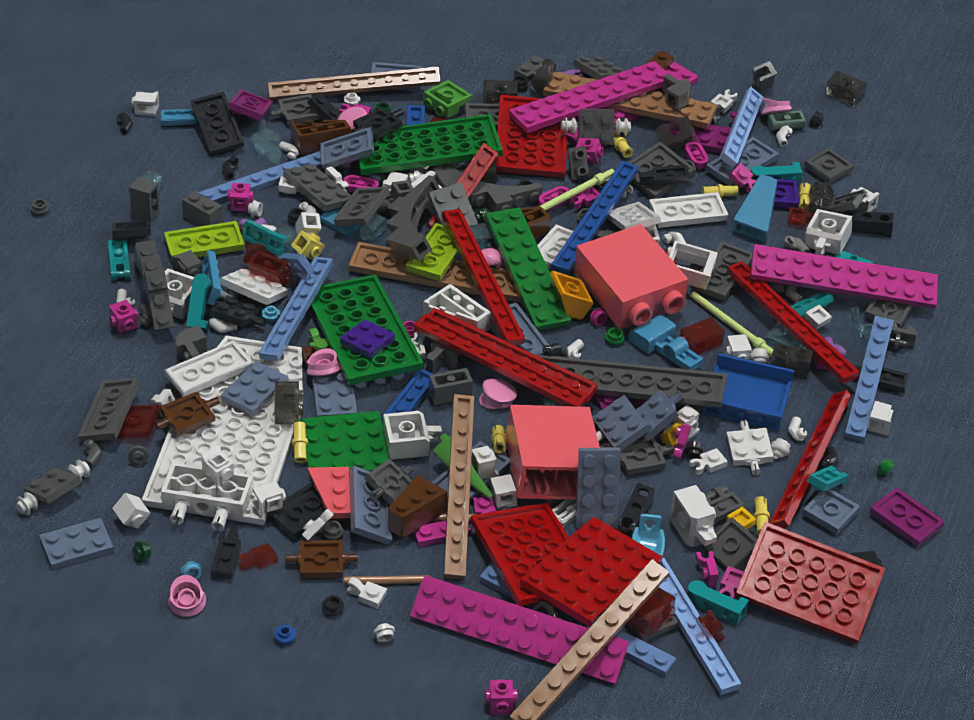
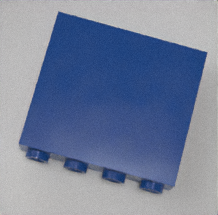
(752, 392)

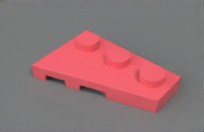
(333, 489)

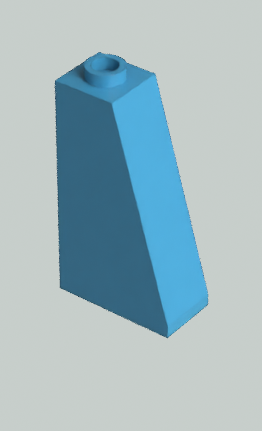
(756, 211)

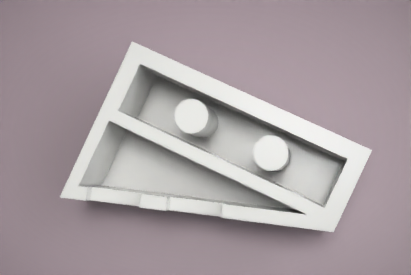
(459, 306)

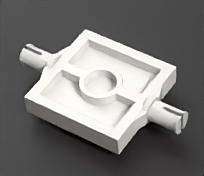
(750, 447)

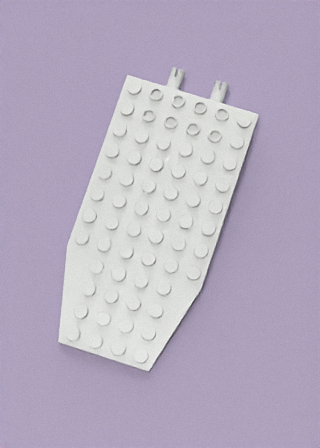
(249, 441)

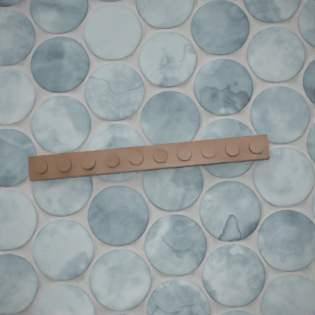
(355, 83)
(459, 487)
(591, 643)

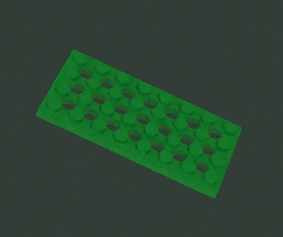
(431, 144)
(338, 317)

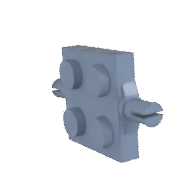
(659, 412)

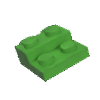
(446, 98)

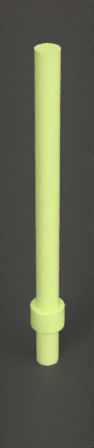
(596, 180)
(757, 342)

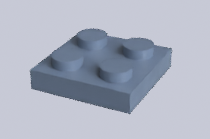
(831, 510)

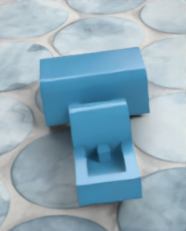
(659, 335)

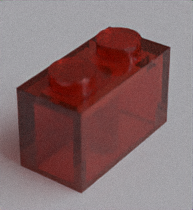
(270, 267)
(703, 335)
(653, 612)

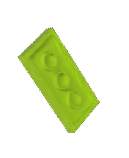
(216, 238)
(441, 257)

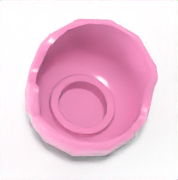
(493, 257)

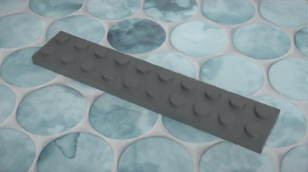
(643, 381)

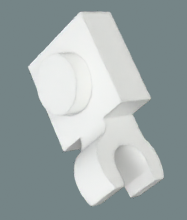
(369, 594)

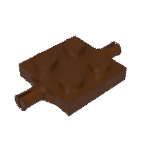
(187, 413)
(321, 558)

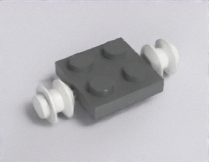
(596, 125)
(51, 486)

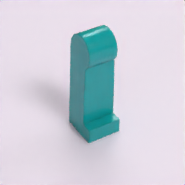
(791, 172)
(200, 286)
(720, 604)

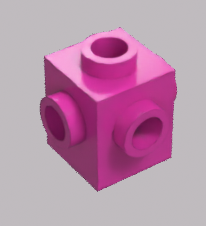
(593, 149)
(240, 197)
(123, 316)
(501, 697)

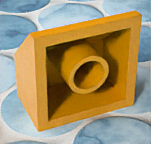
(572, 294)

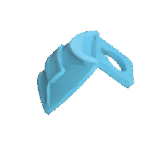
(650, 537)

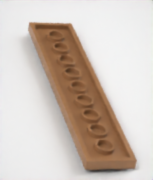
(648, 104)
(385, 263)

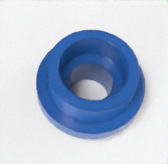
(285, 635)

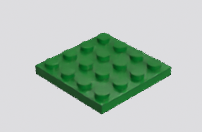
(346, 441)

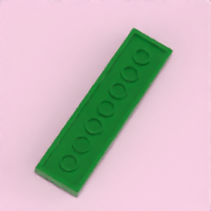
(527, 268)

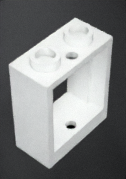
(697, 256)

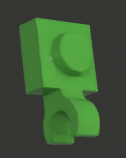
(316, 341)

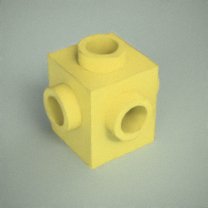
(308, 245)

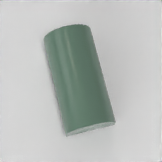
(793, 119)

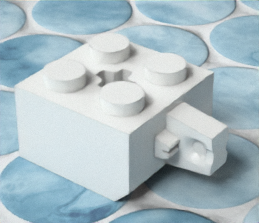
(828, 232)
(179, 292)
(408, 435)
(693, 517)

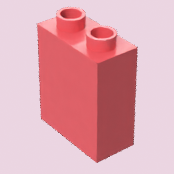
(631, 276)
(545, 449)

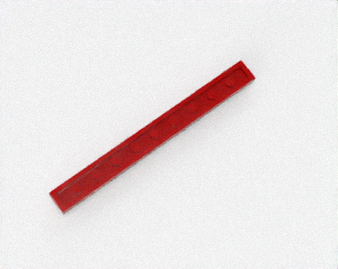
(483, 277)
(794, 323)
(531, 359)
(500, 362)
(810, 459)

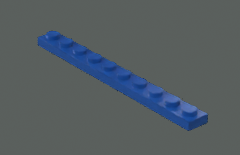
(595, 216)

